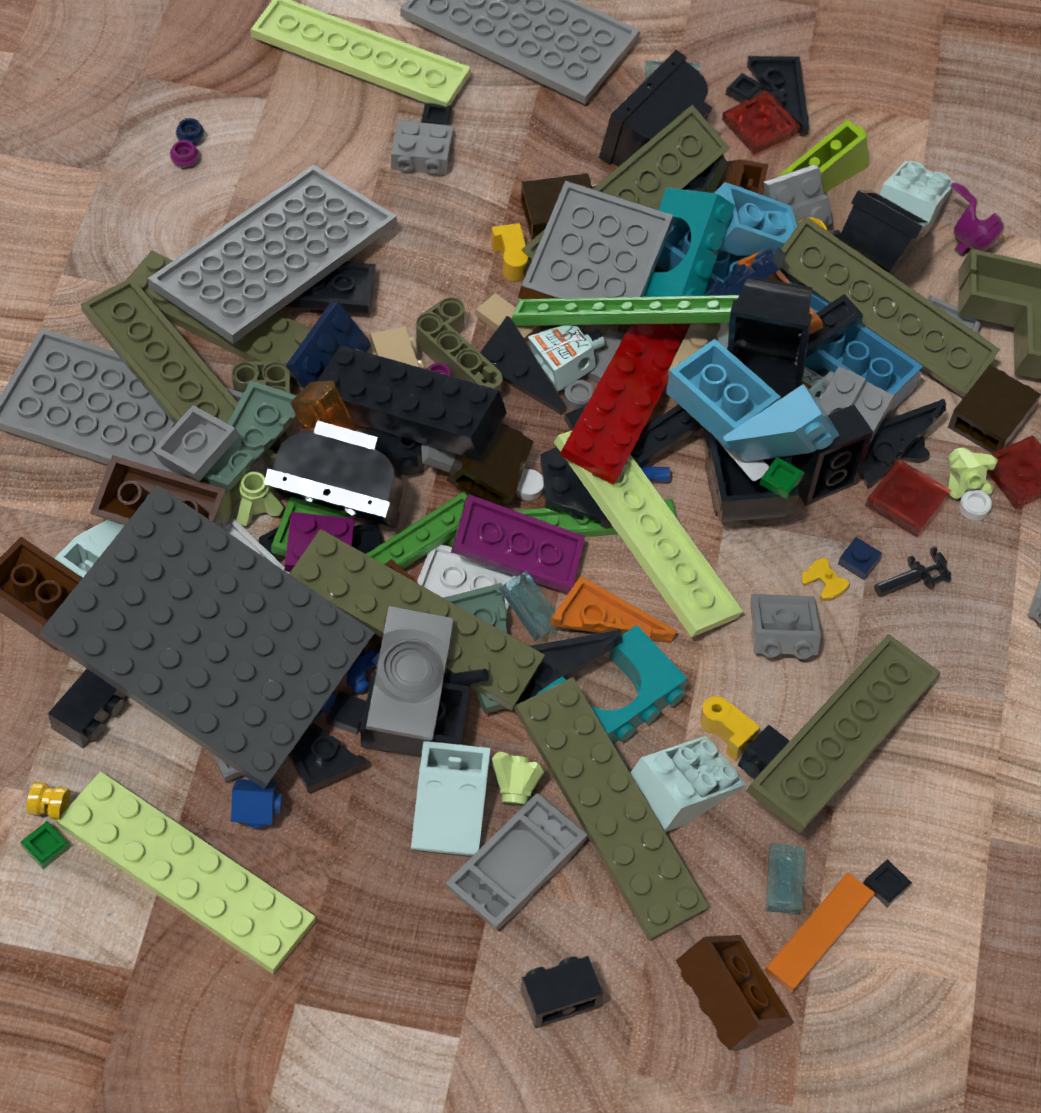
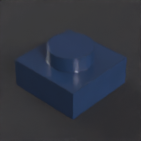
(859, 558)

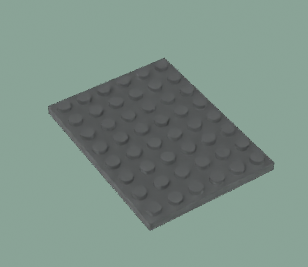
(208, 635)

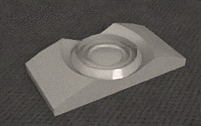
(410, 673)
(516, 862)

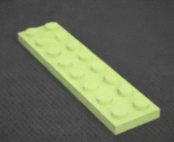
(361, 52)
(661, 546)
(187, 872)

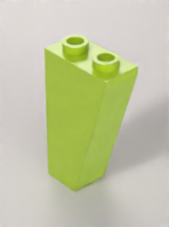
(837, 155)

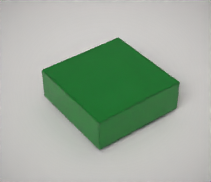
(781, 478)
(45, 845)

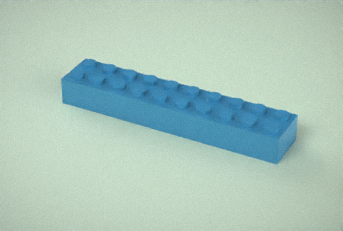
(855, 350)

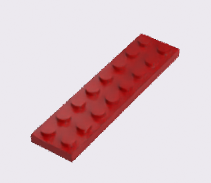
(624, 399)

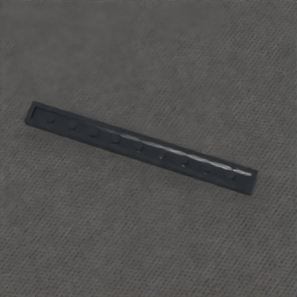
(679, 424)

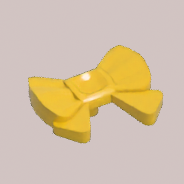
(834, 585)

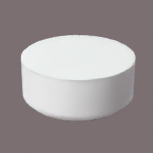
(530, 485)
(975, 504)

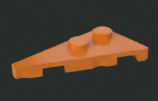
(599, 611)

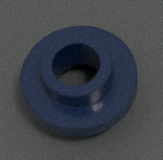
(190, 130)

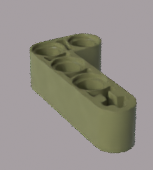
(441, 341)
(270, 374)

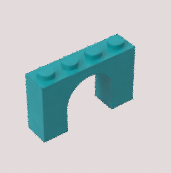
(708, 220)
(654, 677)

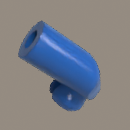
(657, 474)
(357, 672)

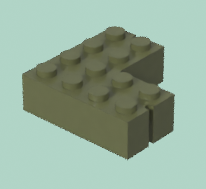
(1006, 294)

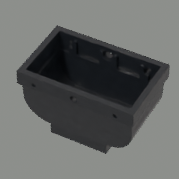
(649, 110)
(882, 230)
(772, 331)
(339, 469)
(734, 493)

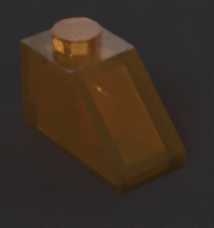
(321, 403)

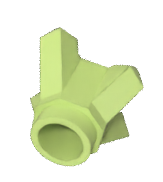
(969, 471)
(254, 498)
(516, 777)

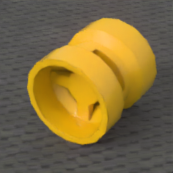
(47, 800)

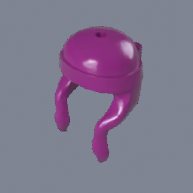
(972, 231)

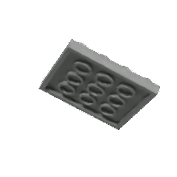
(597, 246)

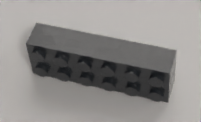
(416, 402)

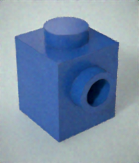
(254, 804)

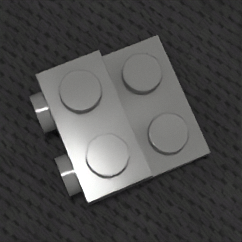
(421, 147)
(803, 192)
(849, 388)
(195, 443)
(784, 625)

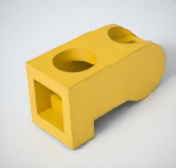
(510, 242)
(729, 724)

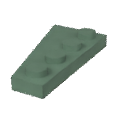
(260, 420)
(487, 605)

